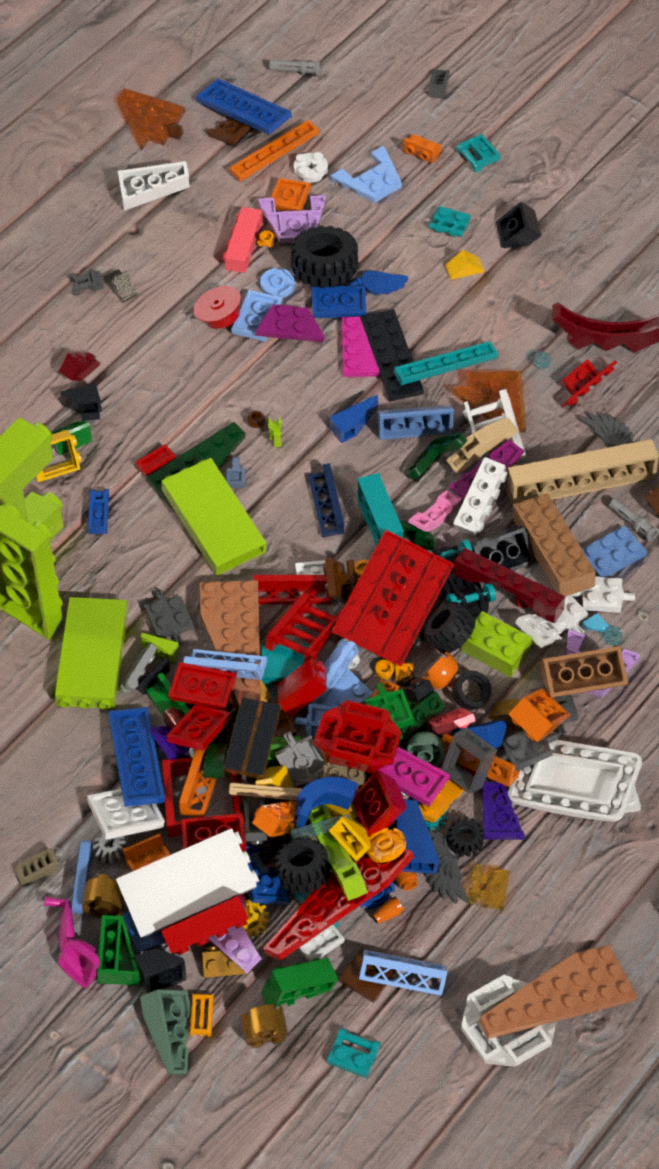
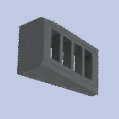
(438, 83)

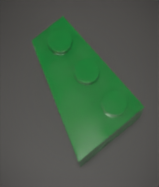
(116, 954)
(299, 981)

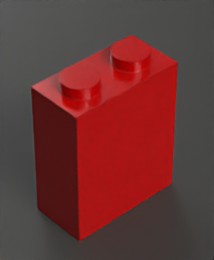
(302, 686)

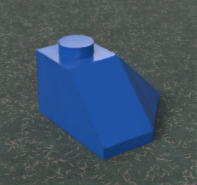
(491, 731)

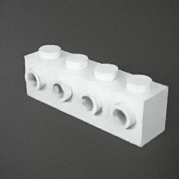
(480, 497)

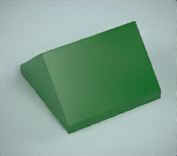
(82, 433)

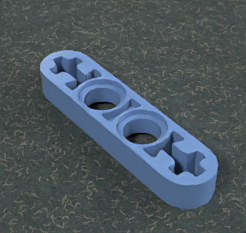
(82, 875)

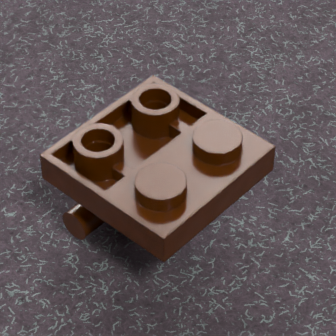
(337, 579)

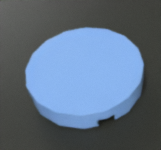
(277, 282)

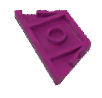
(290, 323)

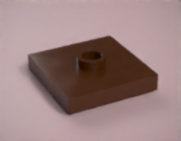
(367, 989)

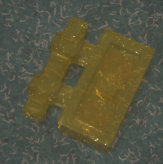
(496, 887)

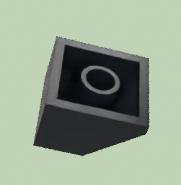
(518, 227)
(160, 969)

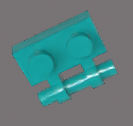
(450, 221)

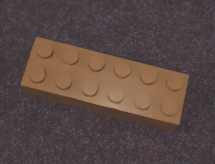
(554, 545)

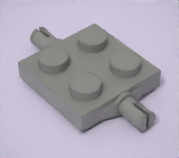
(301, 759)

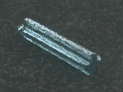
(315, 828)

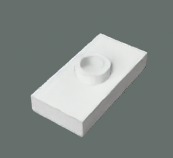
(322, 944)

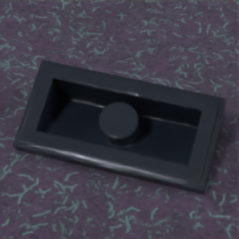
(150, 678)

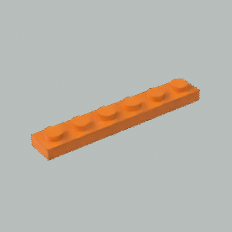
(274, 150)

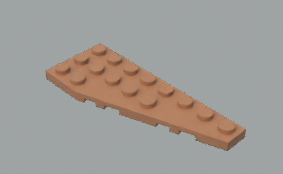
(232, 624)
(572, 988)

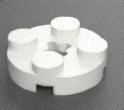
(302, 164)

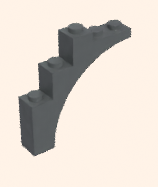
(251, 804)

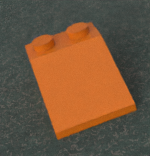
(538, 714)

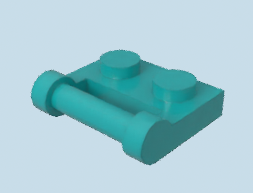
(482, 148)
(352, 1059)

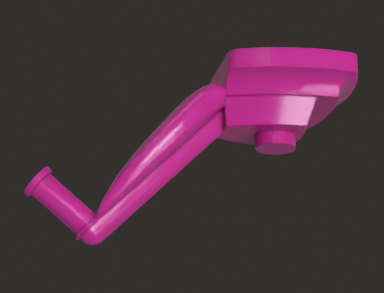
(77, 956)

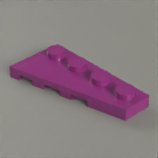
(506, 454)

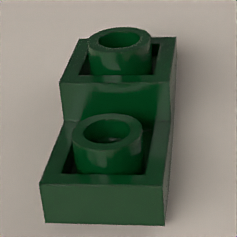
(215, 760)

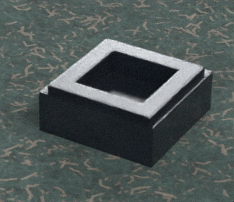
(94, 415)

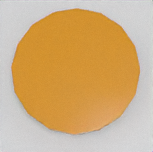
(386, 845)

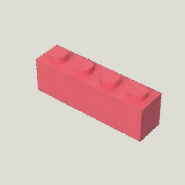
(243, 239)

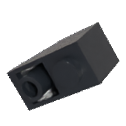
(82, 399)
(415, 688)

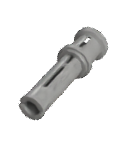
(275, 65)
(640, 523)

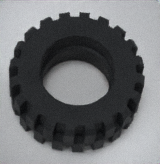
(324, 256)

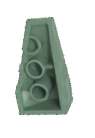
(167, 1020)

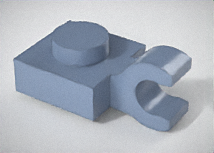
(236, 475)

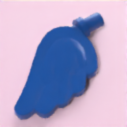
(380, 282)

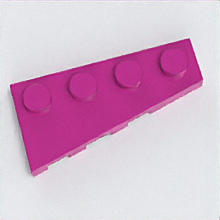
(357, 352)

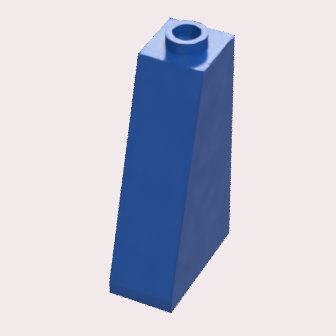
(418, 839)

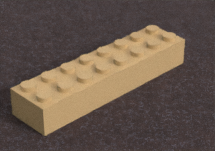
(583, 472)

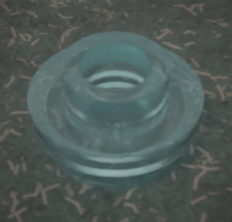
(542, 360)

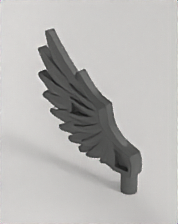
(608, 430)
(448, 872)

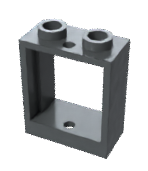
(478, 748)

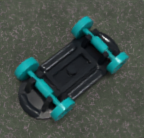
(469, 595)

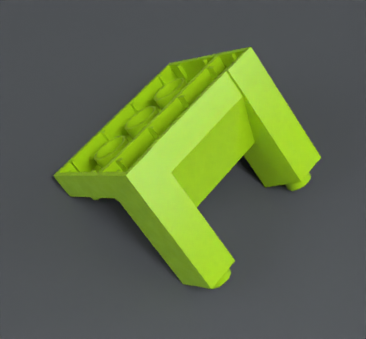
(26, 528)

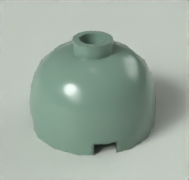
(427, 747)

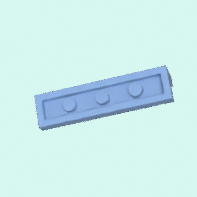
(336, 666)
(243, 669)
(403, 964)

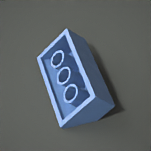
(415, 422)

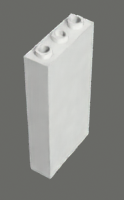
(187, 882)

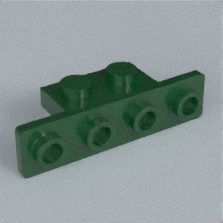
(422, 713)

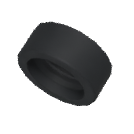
(483, 683)

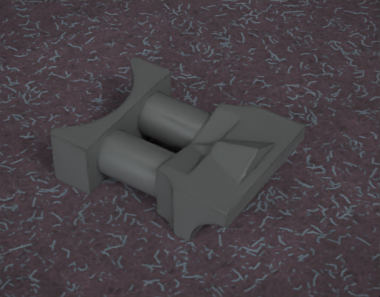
(93, 278)

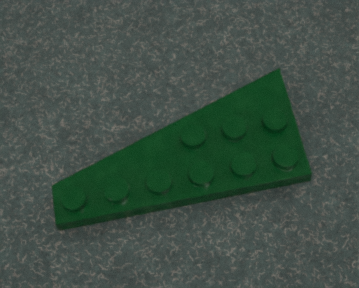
(215, 447)

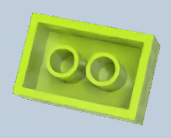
(497, 644)

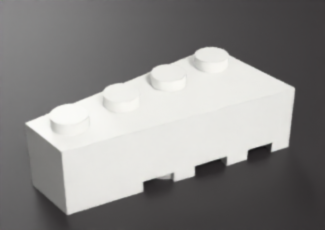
(151, 183)

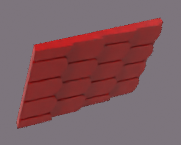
(393, 598)

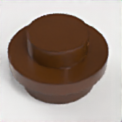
(176, 130)
(256, 419)

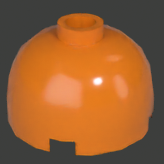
(443, 672)

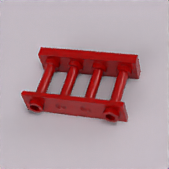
(295, 616)

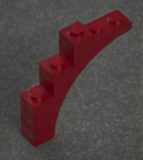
(608, 335)

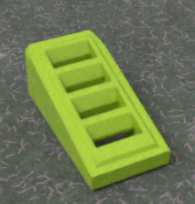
(165, 647)

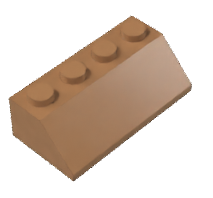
(584, 672)

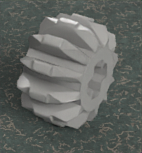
(104, 853)

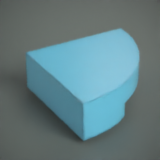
(595, 623)

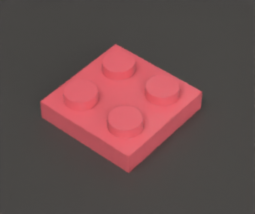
(448, 721)

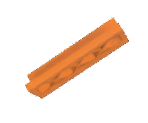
(499, 771)
(192, 784)

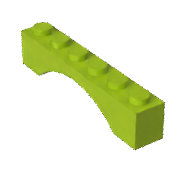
(339, 859)

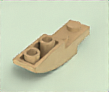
(480, 442)

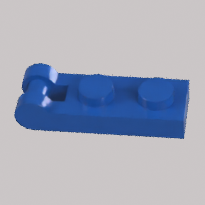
(98, 511)

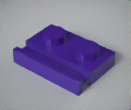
(170, 749)

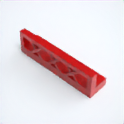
(291, 585)

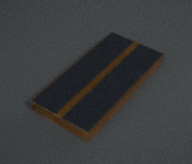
(252, 738)

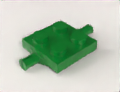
(395, 704)

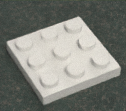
(119, 820)

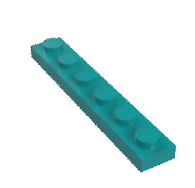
(445, 363)

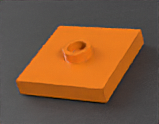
(290, 194)

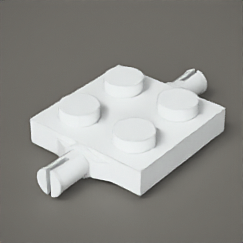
(605, 596)
(570, 617)

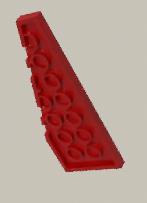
(330, 904)

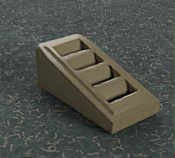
(34, 861)

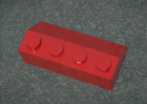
(206, 924)

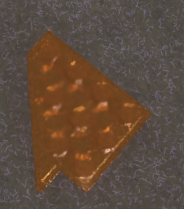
(148, 116)
(484, 389)

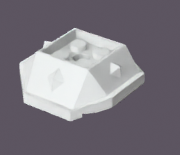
(509, 1048)

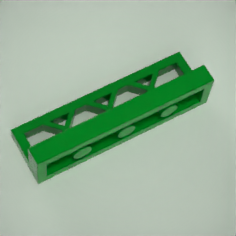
(159, 696)

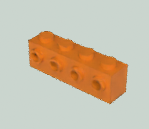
(277, 818)

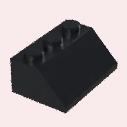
(506, 547)

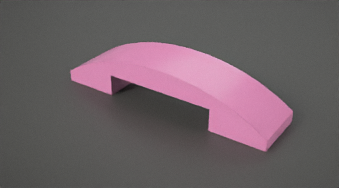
(438, 513)

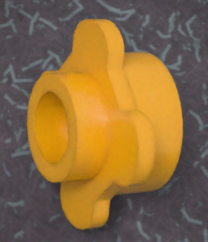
(266, 239)

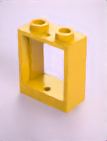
(65, 467)

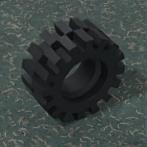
(465, 826)

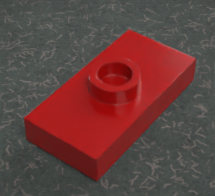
(155, 460)

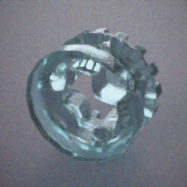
(612, 640)

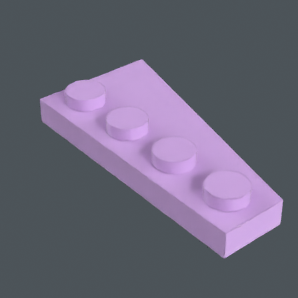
(238, 948)

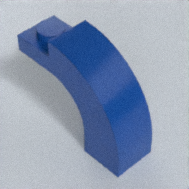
(324, 791)

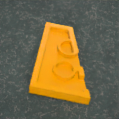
(442, 802)

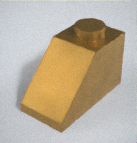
(501, 712)

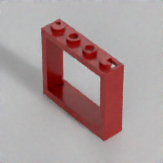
(181, 767)

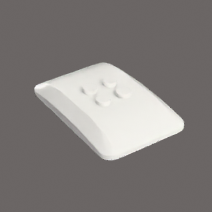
(579, 781)

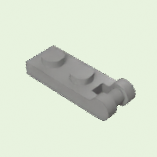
(137, 670)

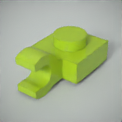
(275, 431)

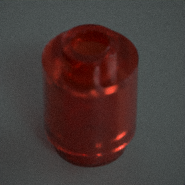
(172, 717)

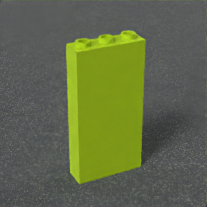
(213, 516)
(91, 653)

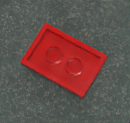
(202, 686)
(199, 727)

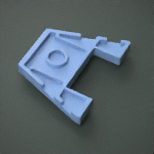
(375, 182)

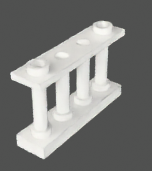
(503, 403)

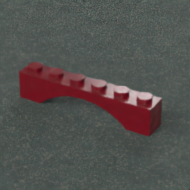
(539, 598)

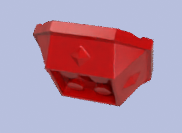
(358, 737)

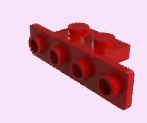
(581, 378)

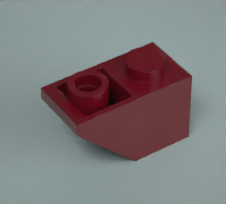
(78, 365)

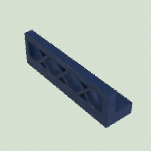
(332, 498)

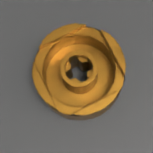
(102, 897)
(264, 1025)

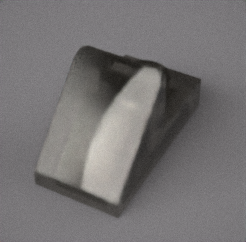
(121, 285)

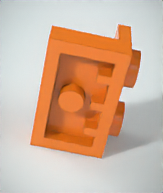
(421, 148)

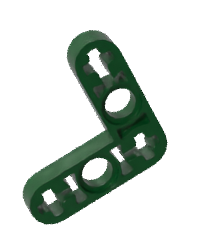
(436, 447)

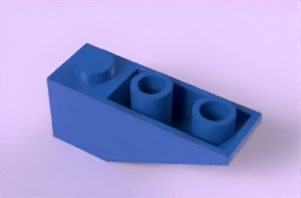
(352, 420)

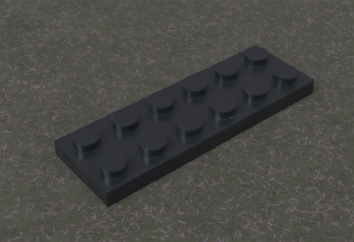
(389, 352)

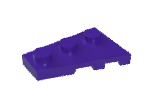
(498, 815)

